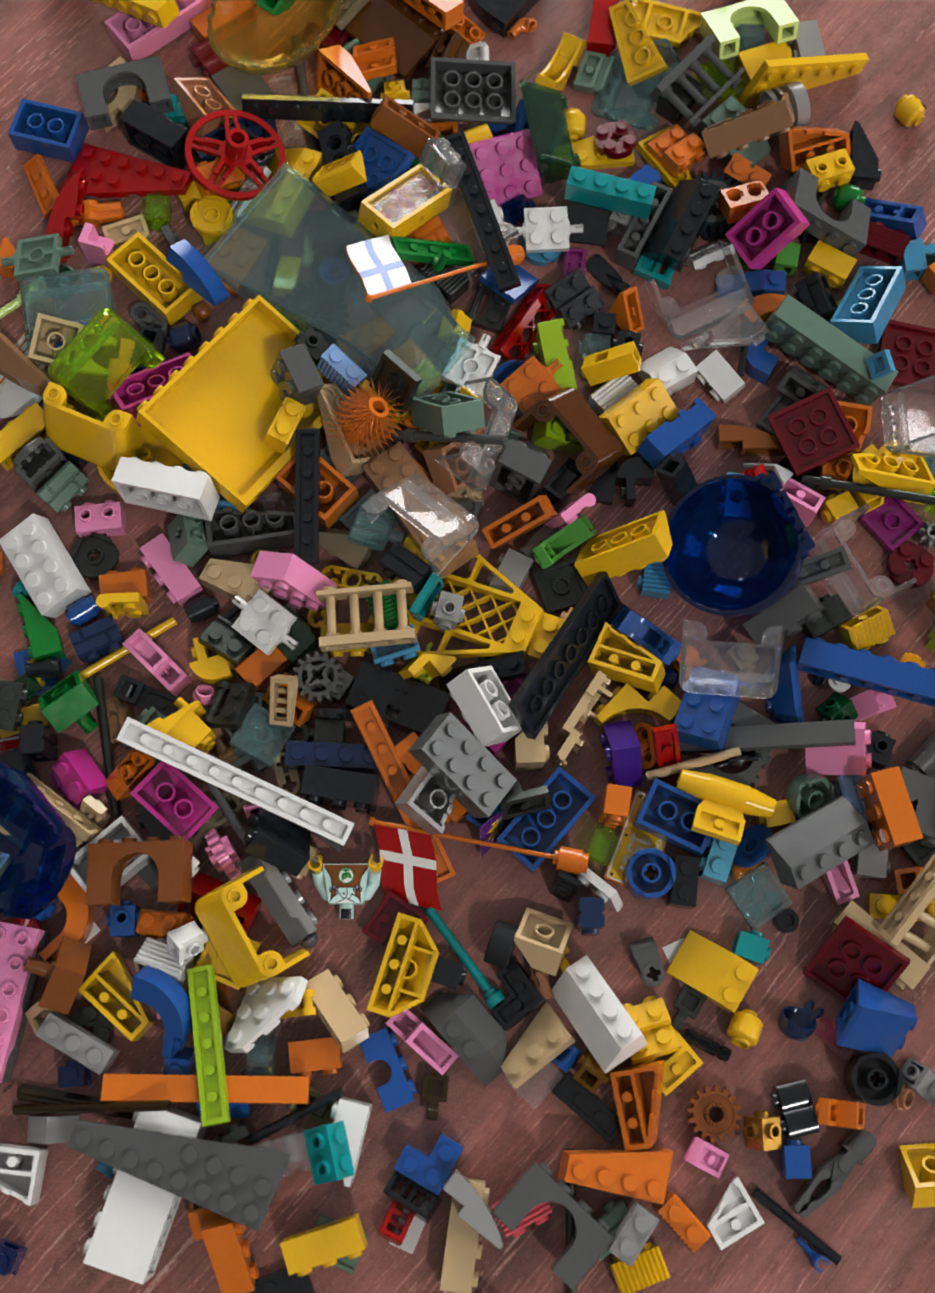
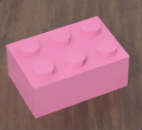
(290, 579)

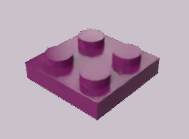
(892, 523)

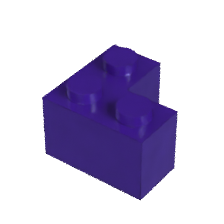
(623, 753)

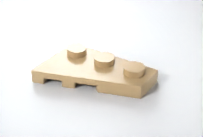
(537, 1046)

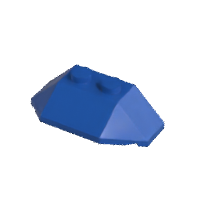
(787, 701)

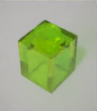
(158, 212)
(602, 845)

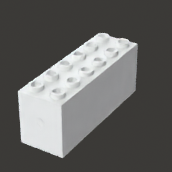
(136, 1213)

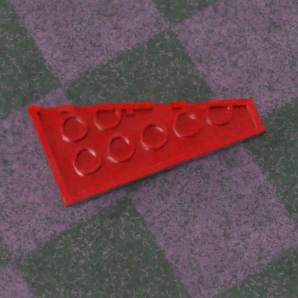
(119, 174)

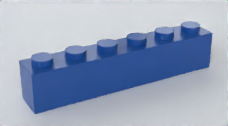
(868, 670)

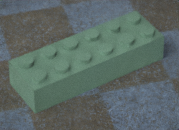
(825, 350)

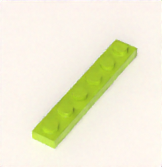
(208, 1046)

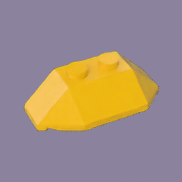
(404, 968)

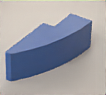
(197, 272)

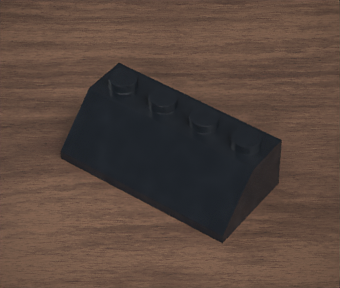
(682, 223)

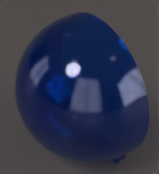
(736, 545)

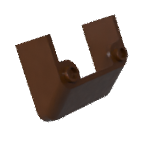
(599, 442)

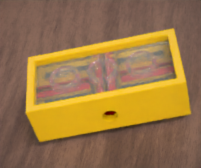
(404, 204)

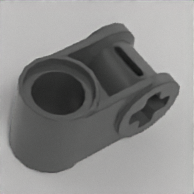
(647, 956)

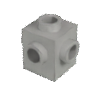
(448, 610)

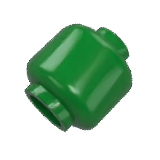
(845, 194)

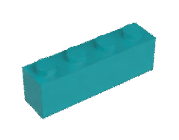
(610, 192)

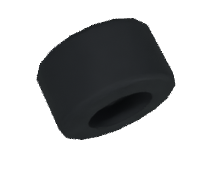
(501, 944)

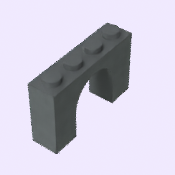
(99, 84)
(847, 234)
(743, 717)
(589, 1236)

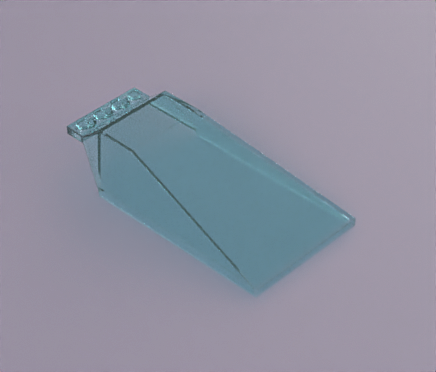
(295, 257)

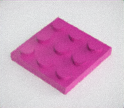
(508, 166)

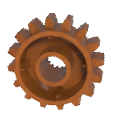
(727, 1113)

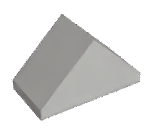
(51, 1128)

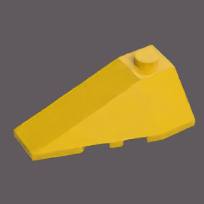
(895, 471)

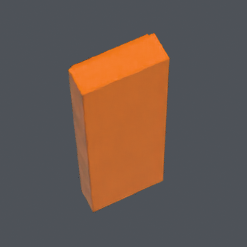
(41, 183)

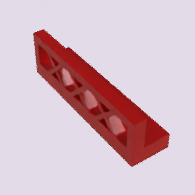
(516, 325)

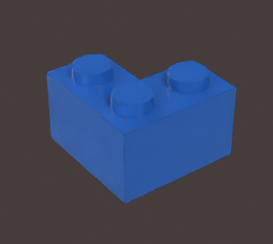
(433, 1169)

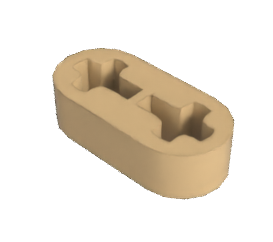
(281, 776)

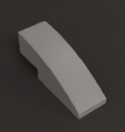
(473, 1208)

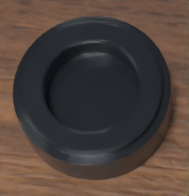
(786, 921)

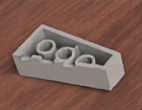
(426, 802)

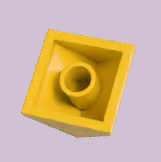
(341, 174)

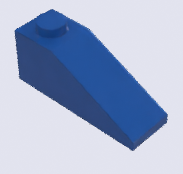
(898, 216)
(766, 282)

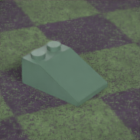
(730, 108)

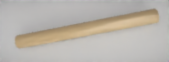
(693, 763)

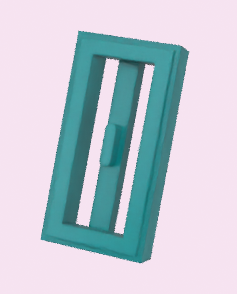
(426, 597)

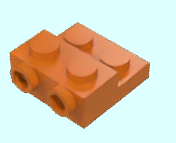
(677, 150)

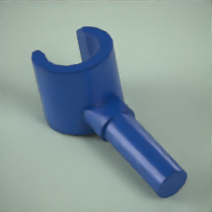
(814, 1257)

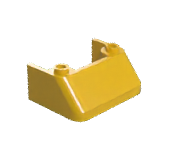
(229, 939)

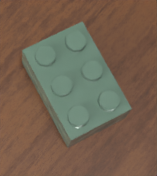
(448, 413)

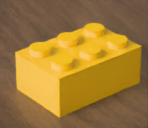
(640, 414)

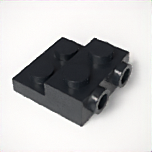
(573, 299)

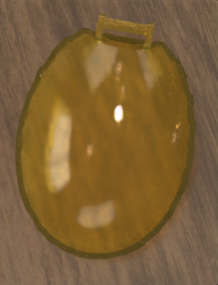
(266, 44)

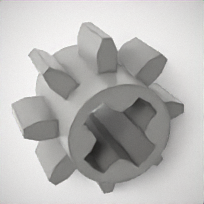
(926, 532)

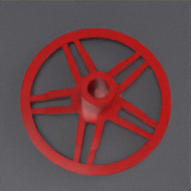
(234, 152)

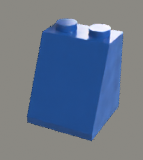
(874, 1020)

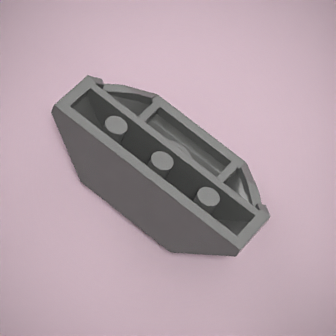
(469, 1032)

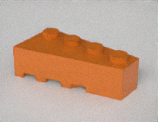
(628, 1173)

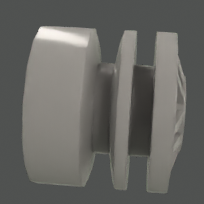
(798, 98)

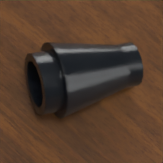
(45, 668)

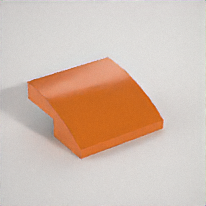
(376, 58)

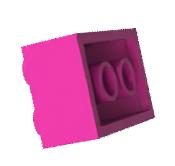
(174, 800)

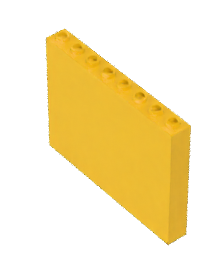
(225, 402)

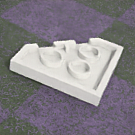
(262, 1010)

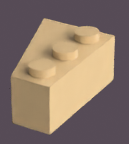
(231, 579)

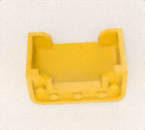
(89, 438)

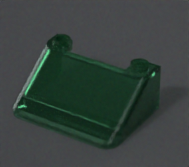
(549, 130)

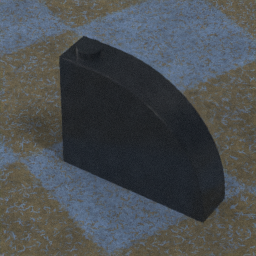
(500, 14)

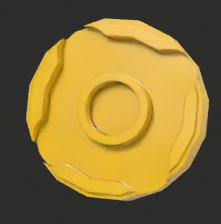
(211, 216)

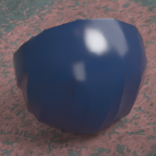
(799, 1022)

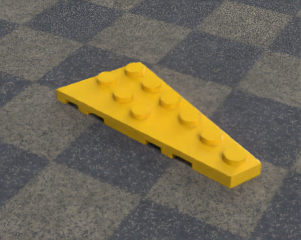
(809, 71)

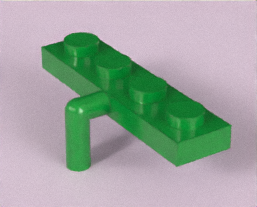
(433, 252)

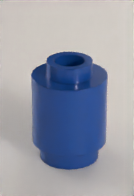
(82, 610)

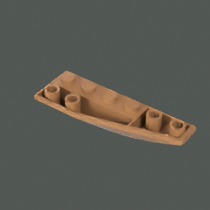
(20, 369)

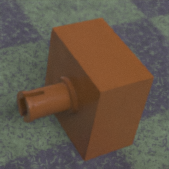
(62, 975)

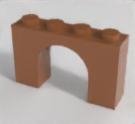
(109, 859)

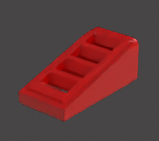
(390, 1236)

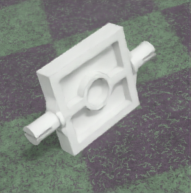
(547, 229)
(474, 364)
(264, 622)

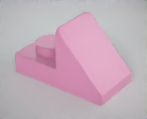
(872, 703)
(706, 1156)

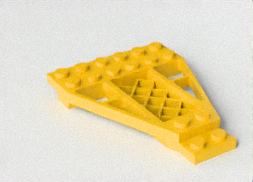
(530, 627)

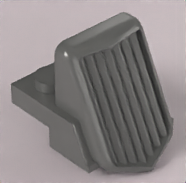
(38, 462)

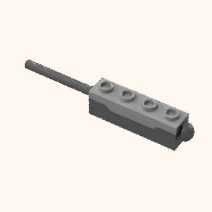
(274, 887)

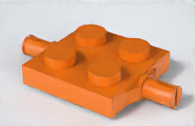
(532, 383)

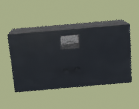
(399, 701)

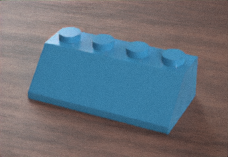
(870, 302)

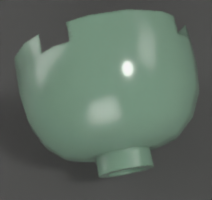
(808, 793)

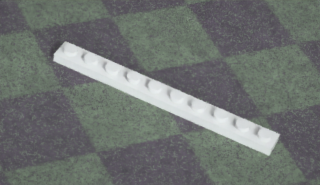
(235, 781)

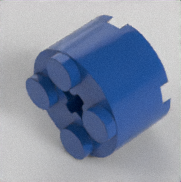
(656, 862)

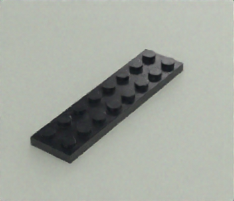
(565, 656)

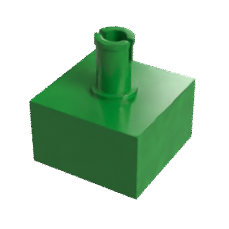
(70, 702)

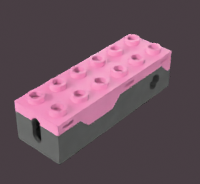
(17, 941)

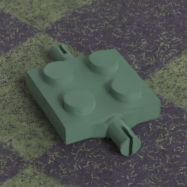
(37, 256)

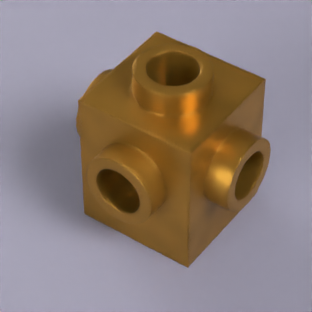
(590, 1073)
(762, 1131)

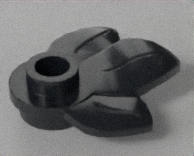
(740, 760)

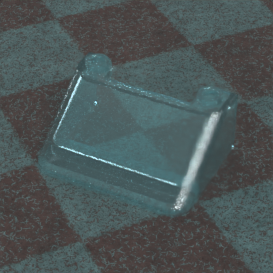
(633, 102)
(65, 295)

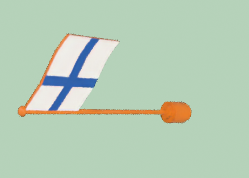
(385, 273)

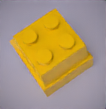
(187, 726)

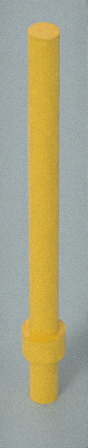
(114, 656)

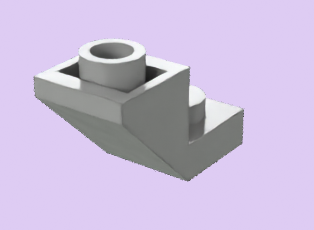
(920, 1080)

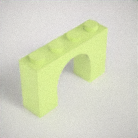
(773, 14)

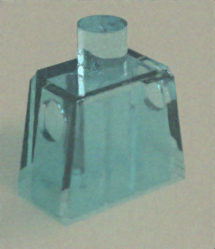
(374, 534)

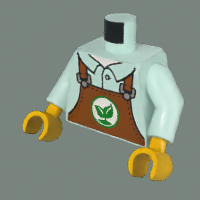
(346, 883)

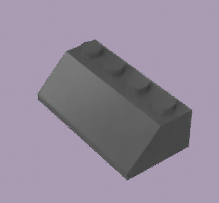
(818, 842)

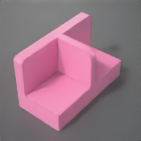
(95, 247)

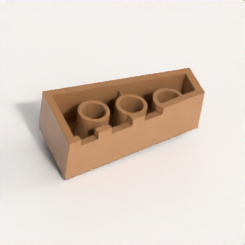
(749, 126)

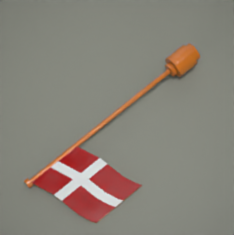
(412, 864)

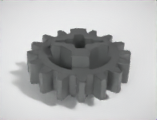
(324, 670)

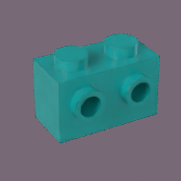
(330, 1153)

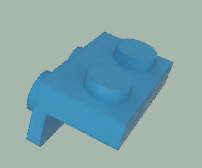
(386, 654)

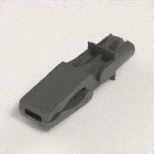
(835, 1171)

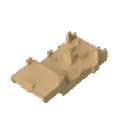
(580, 714)

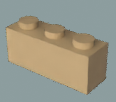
(338, 1011)

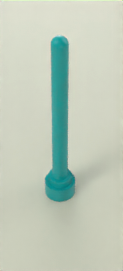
(492, 995)

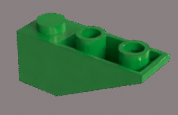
(43, 636)

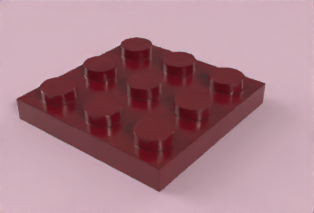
(911, 351)
(813, 432)
(854, 954)

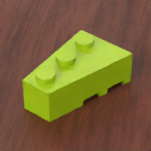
(551, 346)

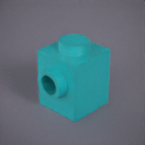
(751, 947)

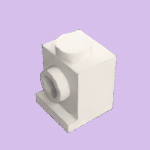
(186, 942)

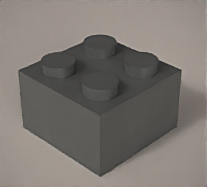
(297, 375)

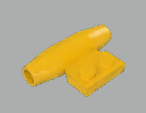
(723, 804)

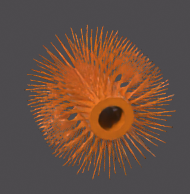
(365, 419)

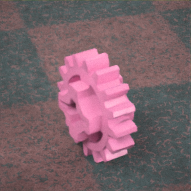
(222, 853)

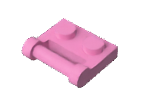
(569, 513)

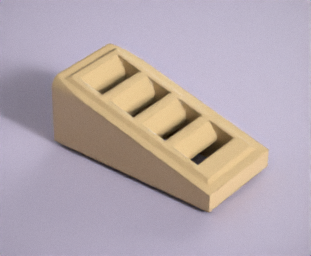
(290, 700)

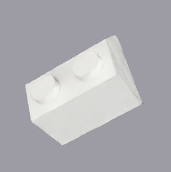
(671, 367)

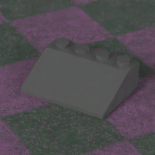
(472, 90)

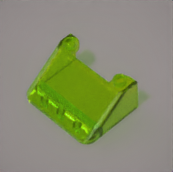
(101, 361)

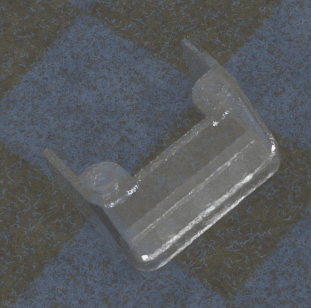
(710, 310)
(853, 585)

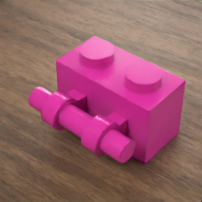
(77, 777)

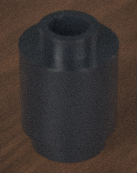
(202, 608)

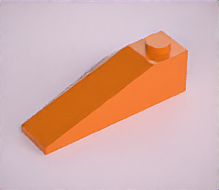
(859, 418)

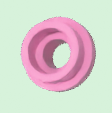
(204, 694)

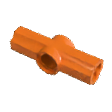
(100, 213)

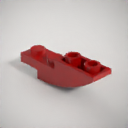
(66, 208)

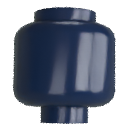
(184, 337)

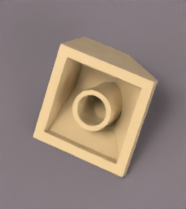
(542, 940)

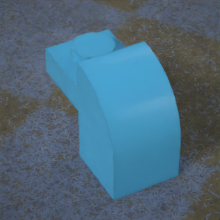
(916, 259)

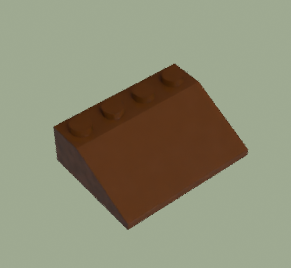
(412, 32)

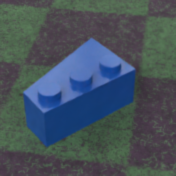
(678, 434)

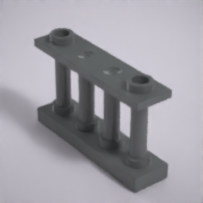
(678, 76)

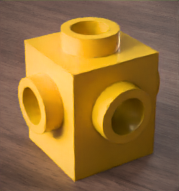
(396, 90)

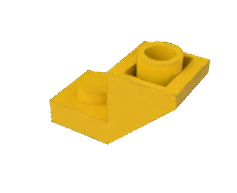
(433, 664)

